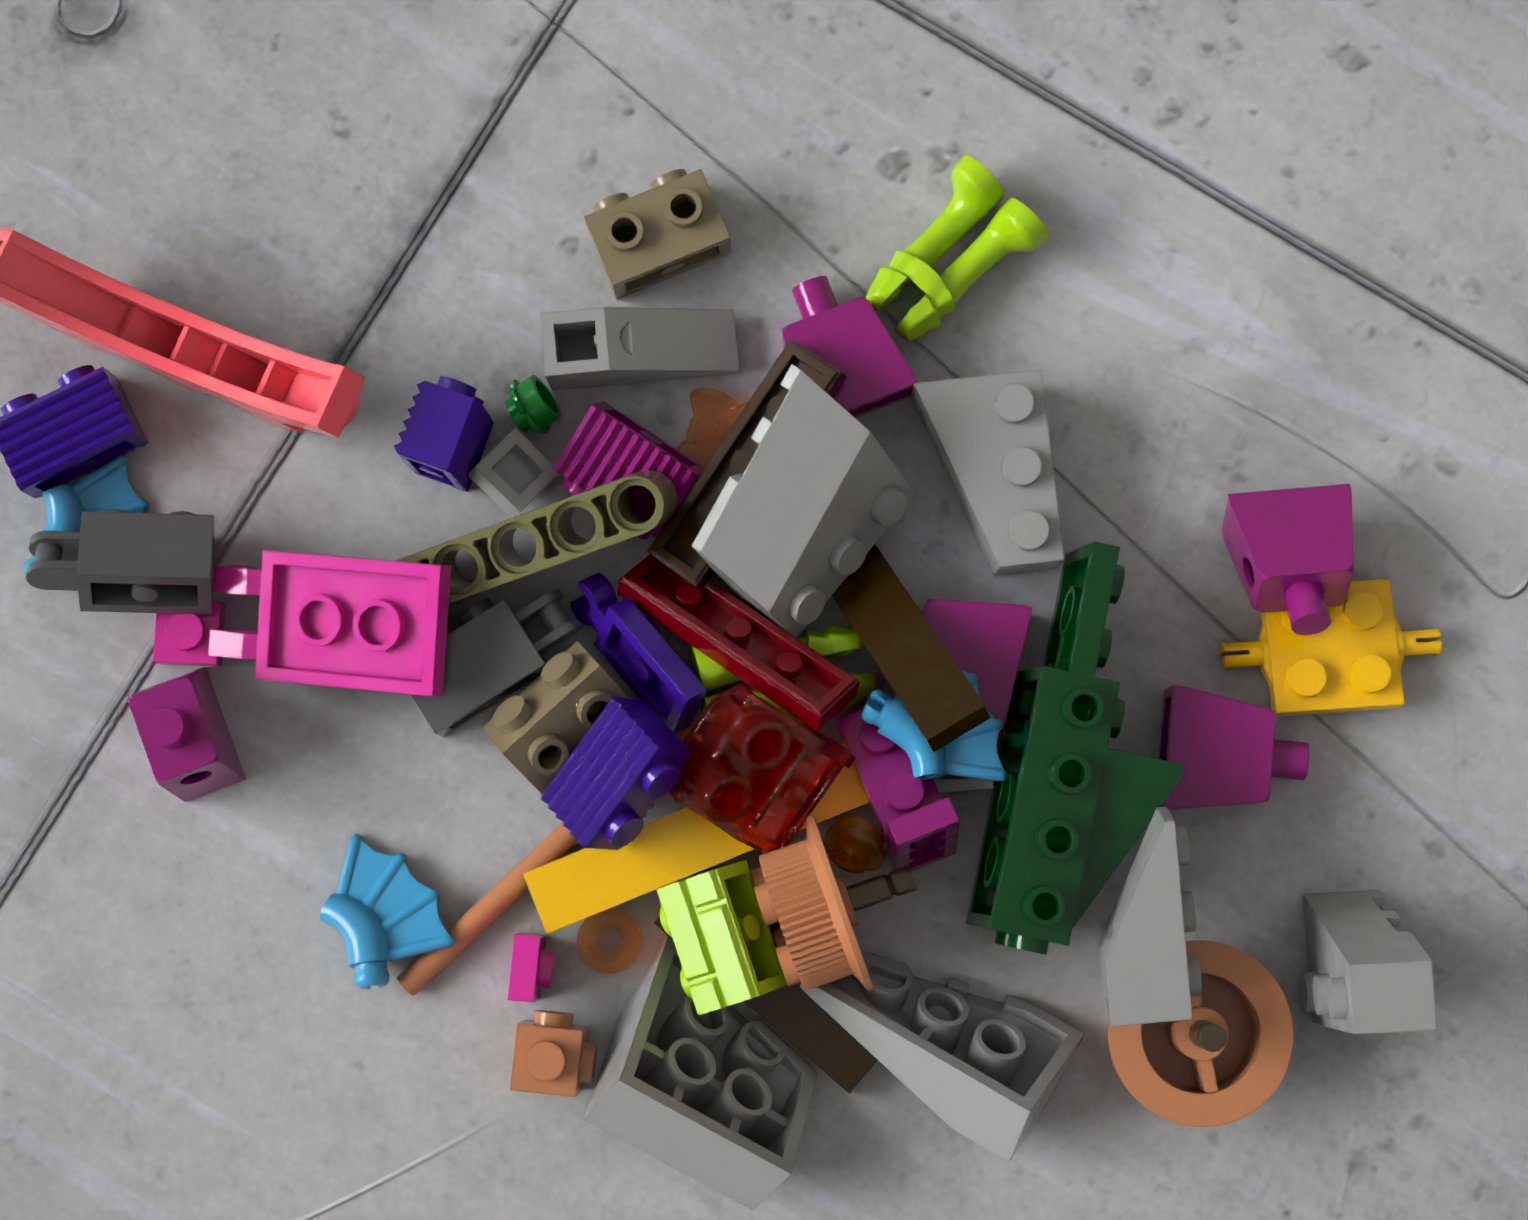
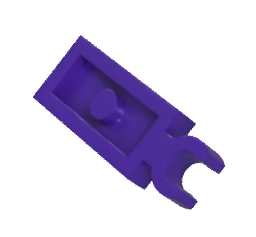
(639, 653)

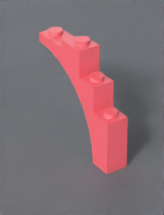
(175, 343)

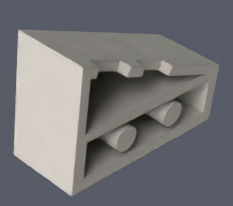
(1000, 461)

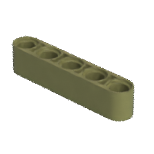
(553, 533)

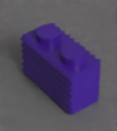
(67, 430)
(445, 432)
(616, 775)

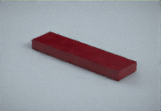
(741, 642)

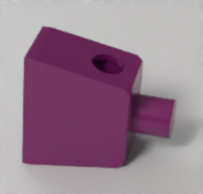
(854, 343)
(1293, 550)
(984, 642)
(186, 736)
(1224, 750)

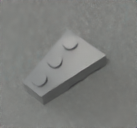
(1362, 969)

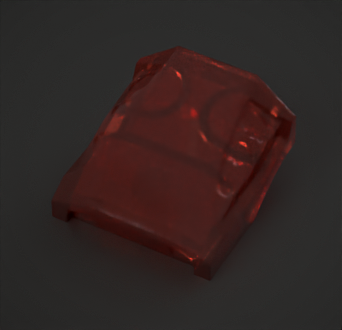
(756, 769)

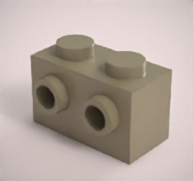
(657, 231)
(552, 714)

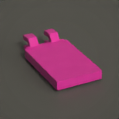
(341, 621)

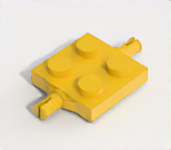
(1342, 668)

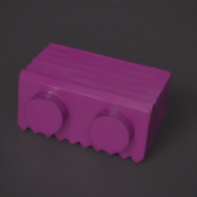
(615, 446)

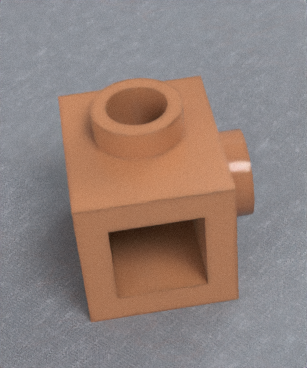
(552, 1055)

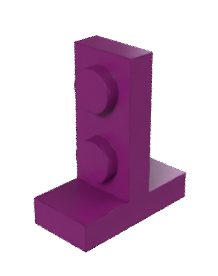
(910, 812)

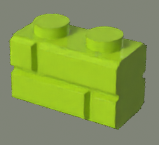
(720, 938)

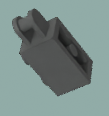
(130, 562)
(493, 658)

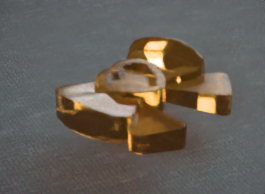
(711, 414)

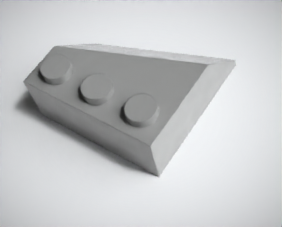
(802, 507)
(703, 1088)

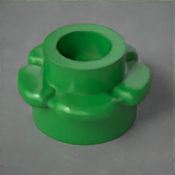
(532, 405)

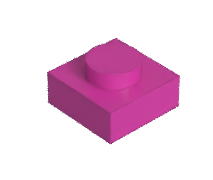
(185, 637)
(530, 967)

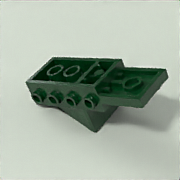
(1067, 797)

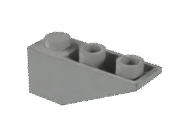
(636, 345)
(1144, 941)

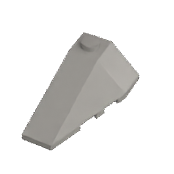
(964, 1055)

